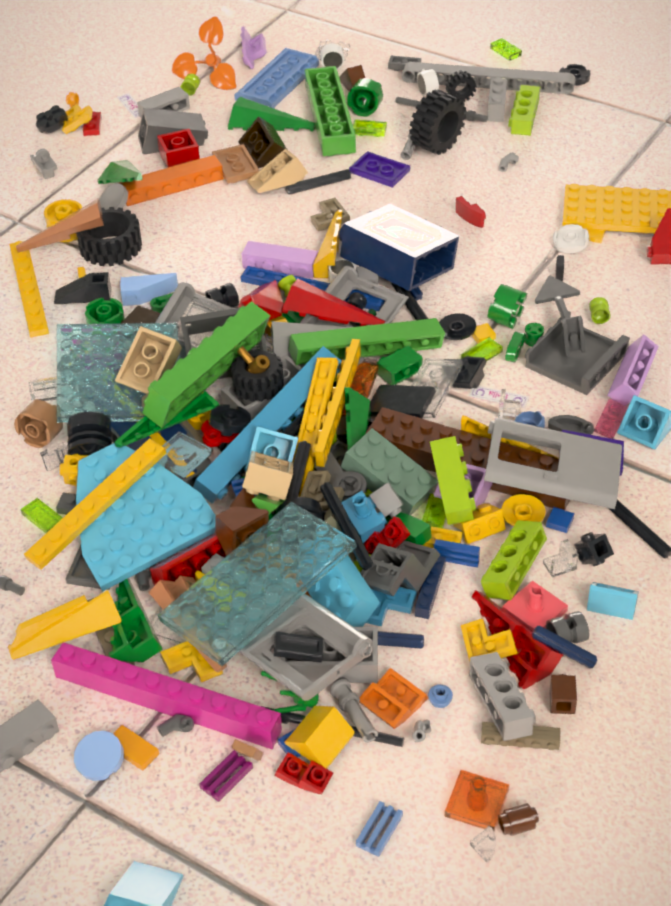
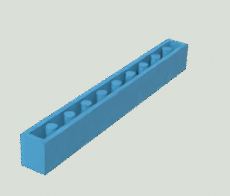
(275, 417)

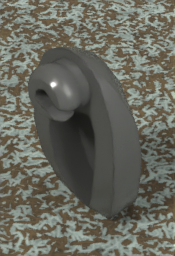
(570, 423)

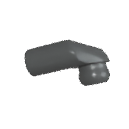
(142, 579)
(176, 723)

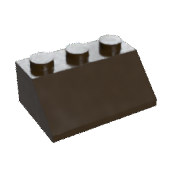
(262, 142)

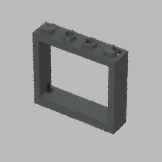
(209, 322)

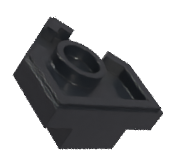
(470, 373)

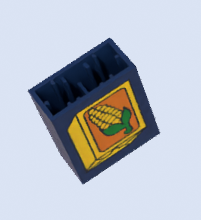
(398, 246)

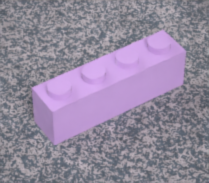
(279, 259)
(633, 370)

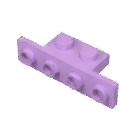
(252, 47)

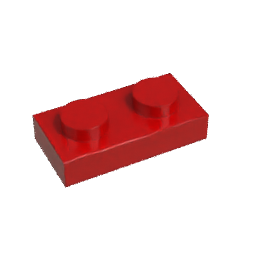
(94, 125)

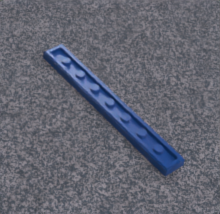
(261, 276)

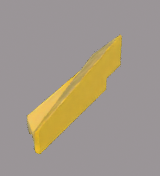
(64, 624)

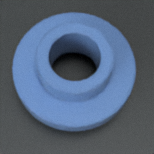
(443, 700)

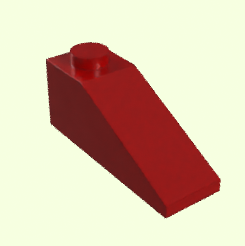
(660, 246)

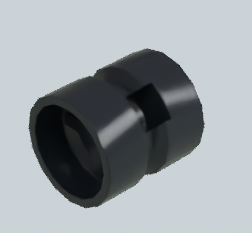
(225, 295)

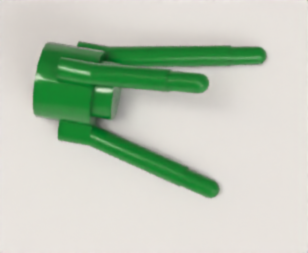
(301, 704)

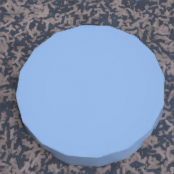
(98, 755)

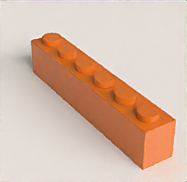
(174, 180)

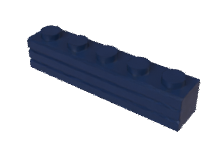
(429, 589)

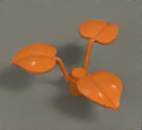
(224, 74)

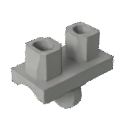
(44, 163)

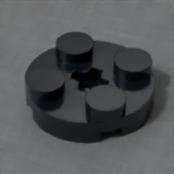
(51, 119)
(229, 419)

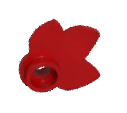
(213, 437)

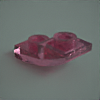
(610, 419)

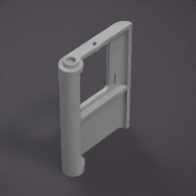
(345, 283)
(585, 471)
(324, 624)

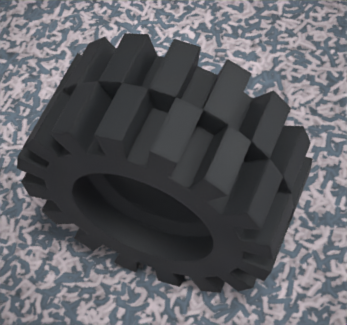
(456, 80)

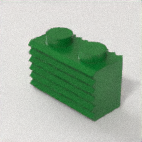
(399, 365)

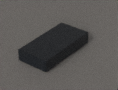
(298, 647)

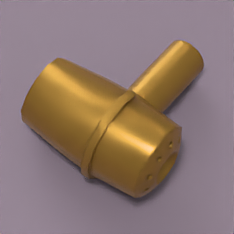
(255, 365)

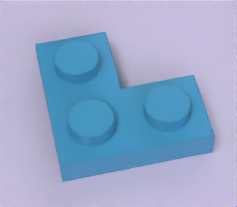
(401, 601)

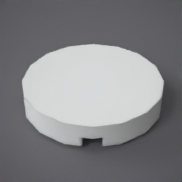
(571, 238)

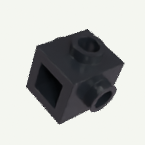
(593, 549)

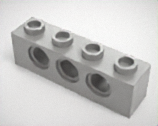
(501, 696)

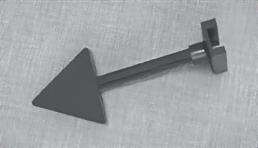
(572, 327)

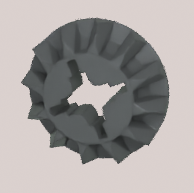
(352, 479)

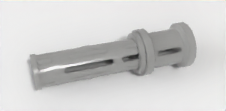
(349, 703)

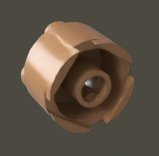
(38, 423)

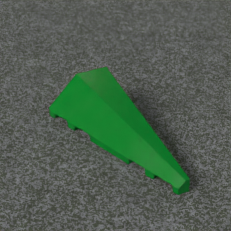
(247, 111)
(120, 172)
(357, 415)
(147, 427)
(133, 637)

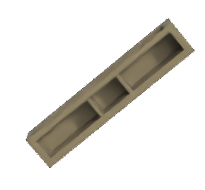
(541, 737)

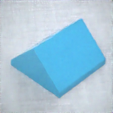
(612, 600)

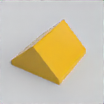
(321, 735)

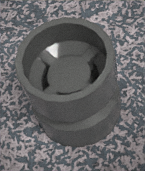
(572, 627)

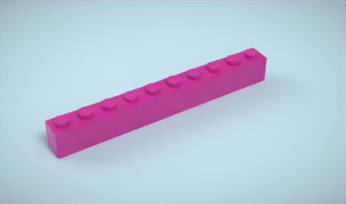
(167, 695)

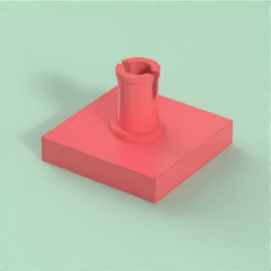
(535, 606)

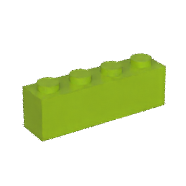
(451, 480)

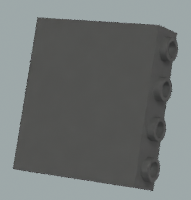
(580, 369)

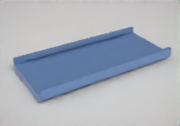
(278, 77)

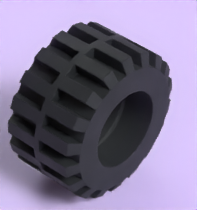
(259, 385)

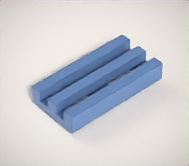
(388, 811)

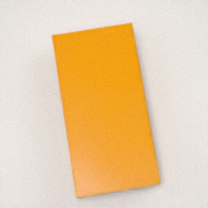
(136, 749)

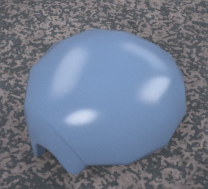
(531, 418)

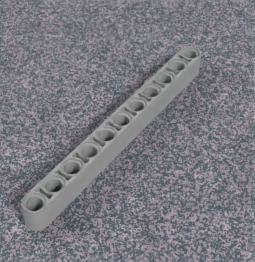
(480, 74)

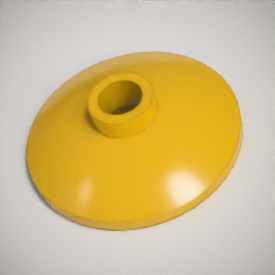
(523, 508)

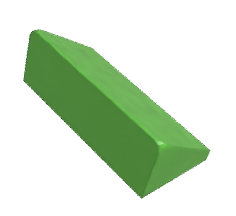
(263, 502)

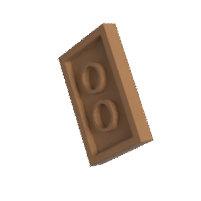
(236, 163)

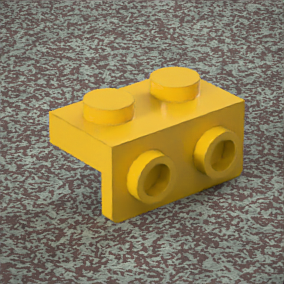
(486, 522)

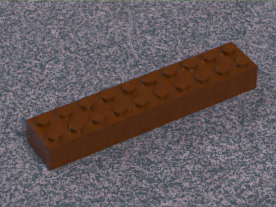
(413, 438)

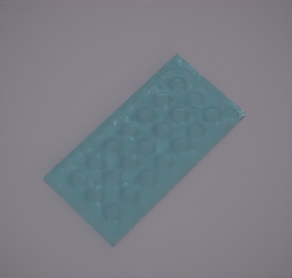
(256, 583)

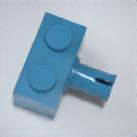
(363, 515)

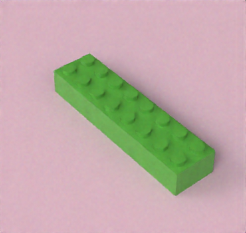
(330, 111)
(204, 364)

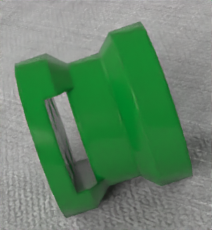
(533, 333)

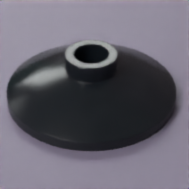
(458, 326)

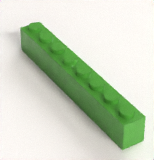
(374, 339)

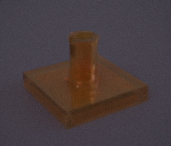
(476, 800)

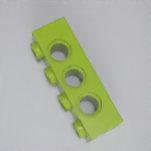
(524, 110)
(513, 560)

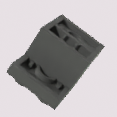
(399, 567)

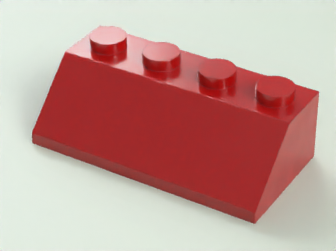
(187, 561)

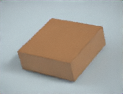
(247, 750)

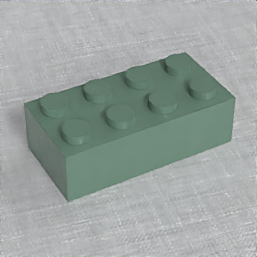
(385, 463)

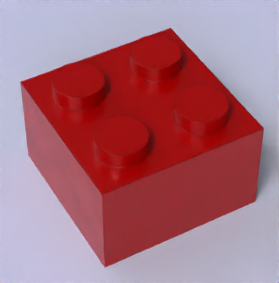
(178, 147)

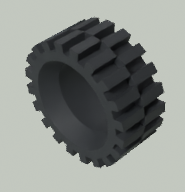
(437, 122)
(113, 250)

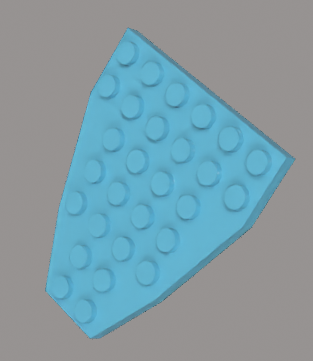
(144, 524)

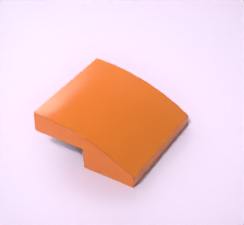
(393, 698)

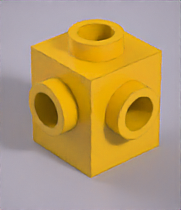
(69, 468)

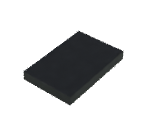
(402, 398)

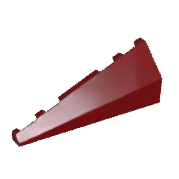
(318, 303)
(533, 659)

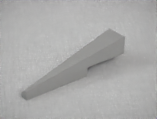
(282, 331)

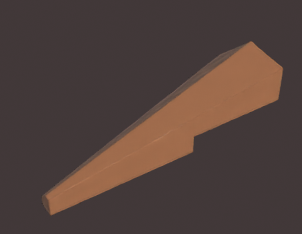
(83, 219)
(167, 591)

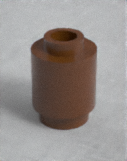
(518, 819)

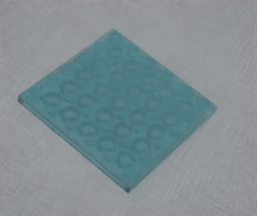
(89, 364)

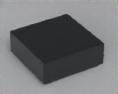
(559, 271)

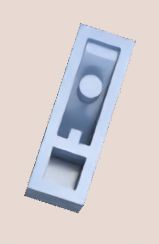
(144, 288)

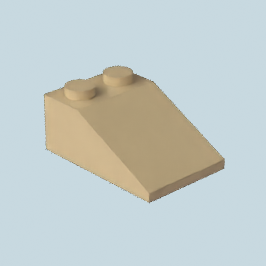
(278, 173)
(147, 359)
(268, 476)

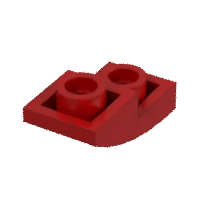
(471, 213)
(392, 535)
(306, 776)

